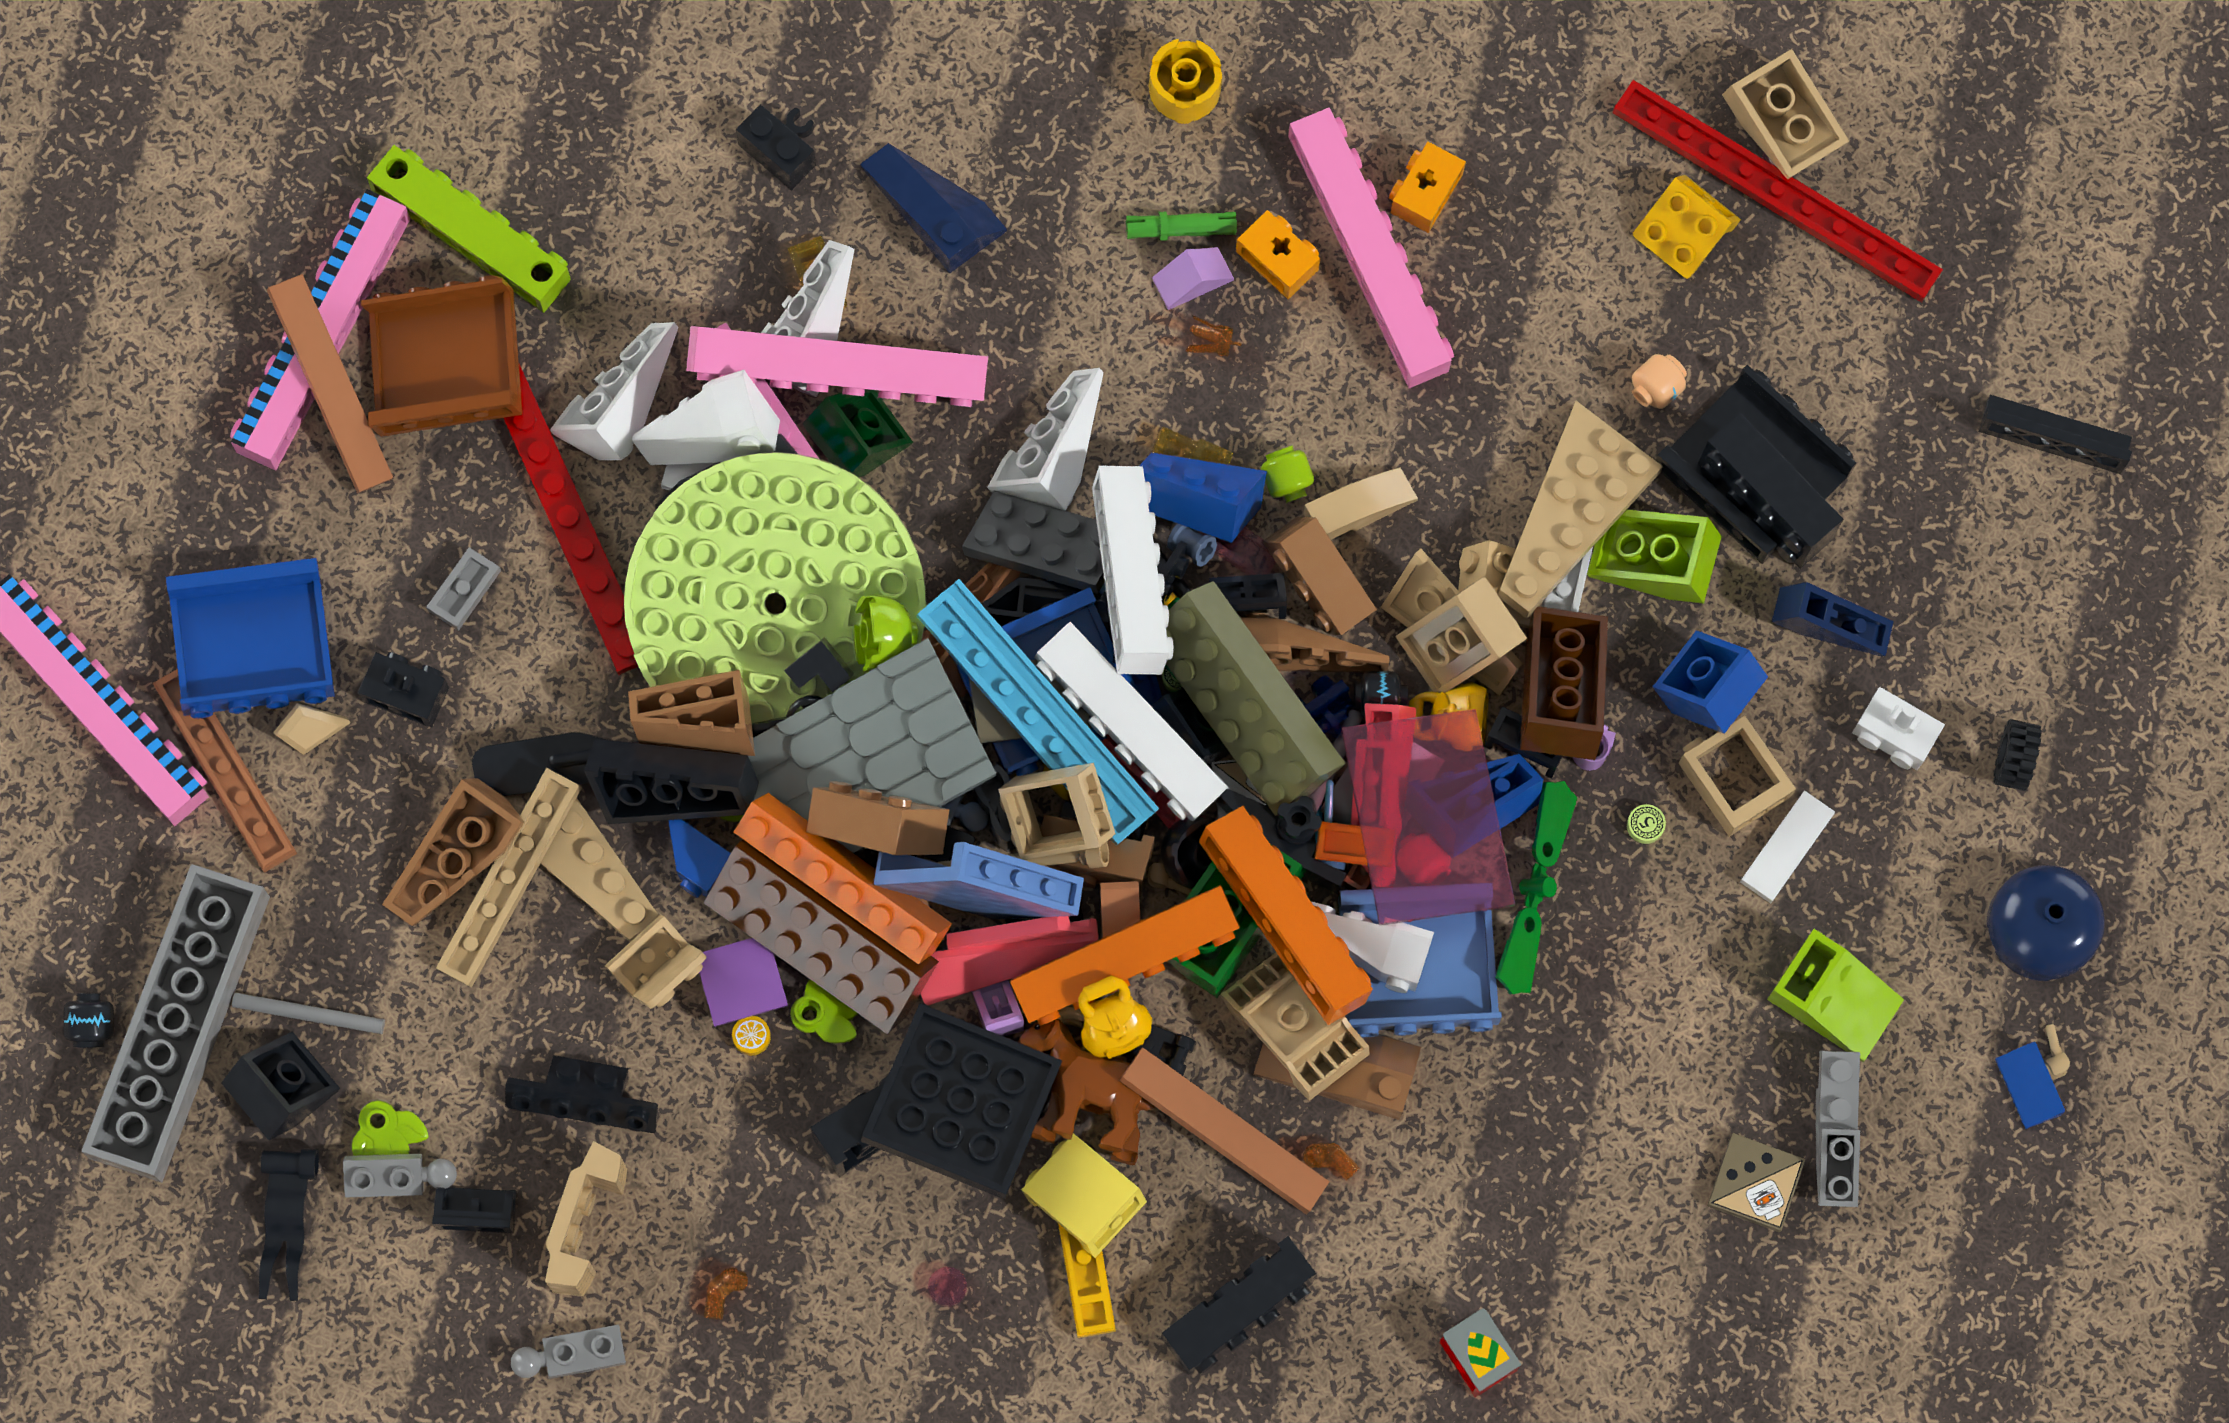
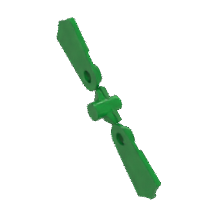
(1521, 948)

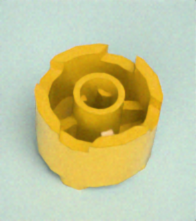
(1184, 99)

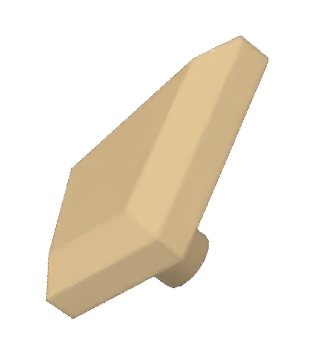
(309, 727)

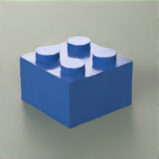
(1710, 681)

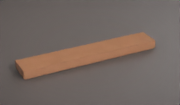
(329, 383)
(229, 779)
(1224, 1131)

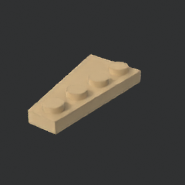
(1424, 589)
(596, 875)

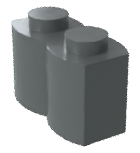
(988, 798)

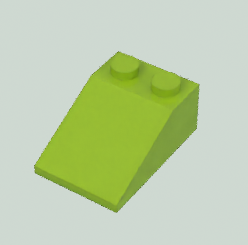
(1658, 554)

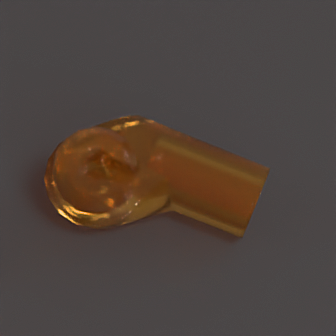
(1330, 1155)
(719, 1288)

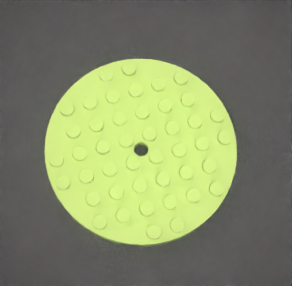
(754, 532)

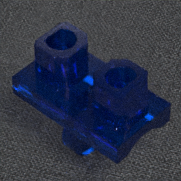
(1329, 705)

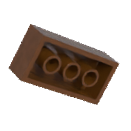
(1564, 683)

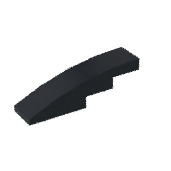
(1303, 853)

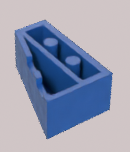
(1204, 494)
(1514, 787)

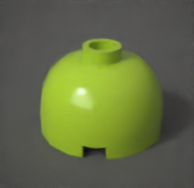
(883, 631)

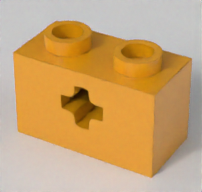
(1424, 206)
(1283, 271)

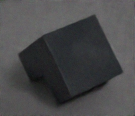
(820, 660)

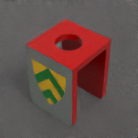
(1479, 1352)

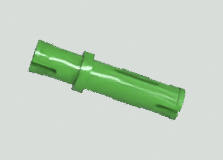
(1181, 225)

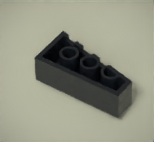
(667, 782)
(842, 1131)
(1240, 1307)

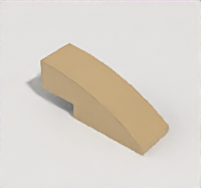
(1361, 502)

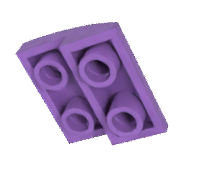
(741, 981)

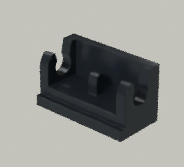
(1254, 592)
(1507, 734)
(474, 1210)

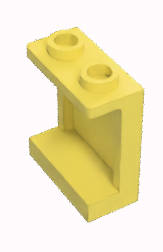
(1084, 1194)

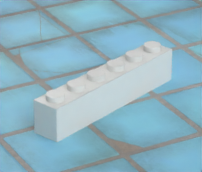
(1131, 570)
(1130, 721)

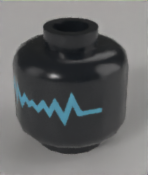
(1379, 688)
(88, 1021)

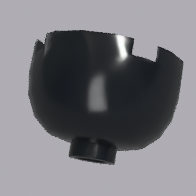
(1183, 854)

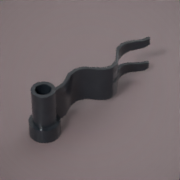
(285, 1212)

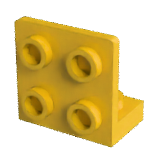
(1685, 225)

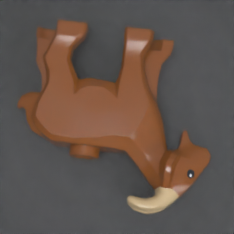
(1086, 1085)

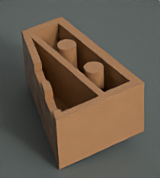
(1319, 575)
(695, 714)
(877, 821)
(1127, 860)

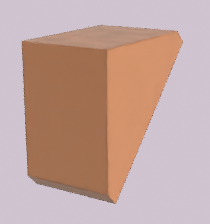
(1119, 906)

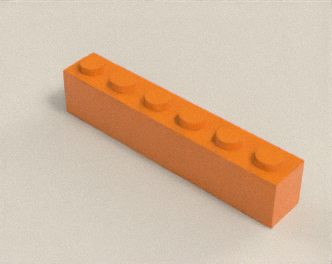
(841, 878)
(1286, 914)
(1126, 953)

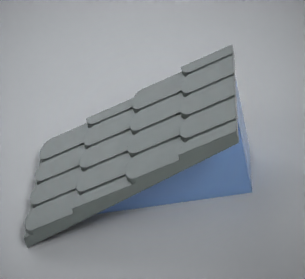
(882, 732)

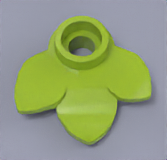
(832, 1017)
(391, 1138)

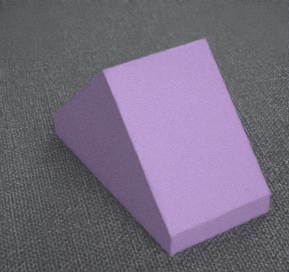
(1192, 275)
(999, 1009)

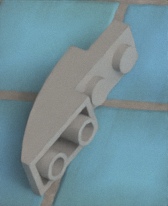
(1838, 1129)

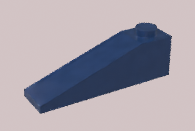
(940, 212)

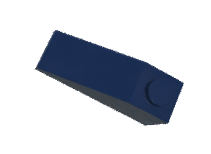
(1831, 619)

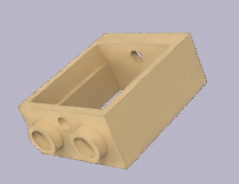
(1087, 803)
(1736, 820)

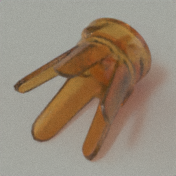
(1220, 335)

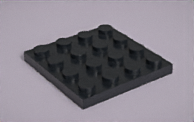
(961, 1101)

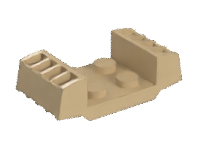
(1292, 1027)
(600, 1169)

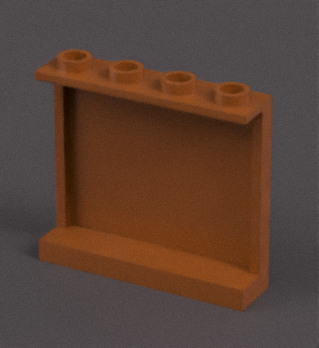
(443, 356)

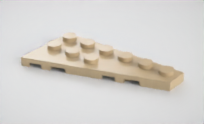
(1581, 497)

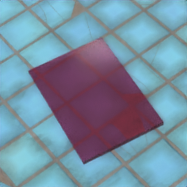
(1427, 817)

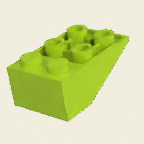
(1836, 995)

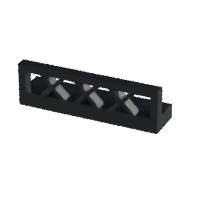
(2056, 434)

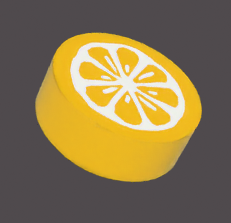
(751, 1035)

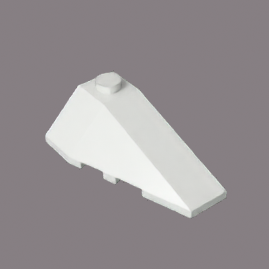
(820, 302)
(621, 402)
(713, 426)
(1054, 455)
(1386, 952)

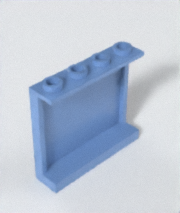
(983, 883)
(1455, 981)

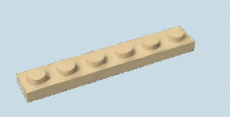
(508, 878)

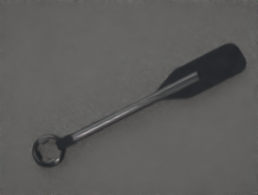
(519, 764)

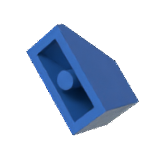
(696, 858)

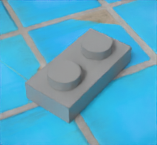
(463, 588)

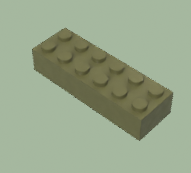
(1247, 699)

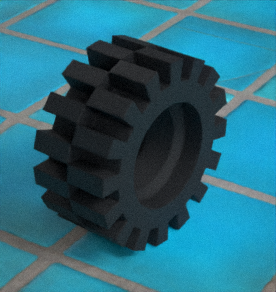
(2017, 754)

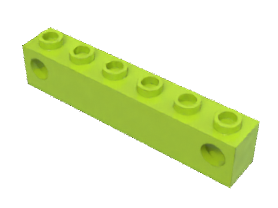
(469, 227)

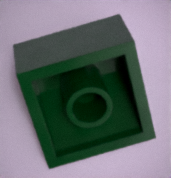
(856, 431)

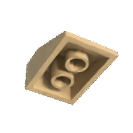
(1785, 114)
(1461, 636)

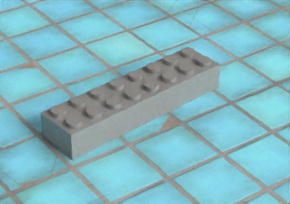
(176, 1023)

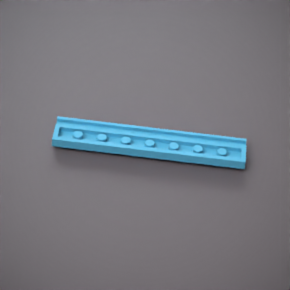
(1031, 701)

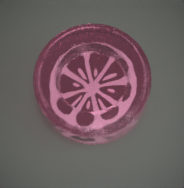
(947, 1286)

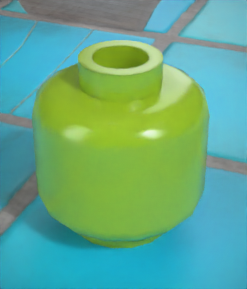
(1287, 474)

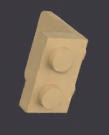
(1491, 561)
(656, 963)

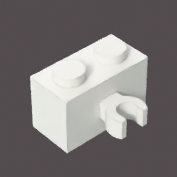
(1897, 729)

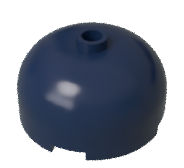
(2034, 941)

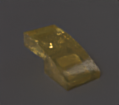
(1177, 445)

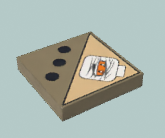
(1756, 1182)

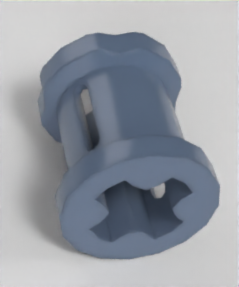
(1199, 548)

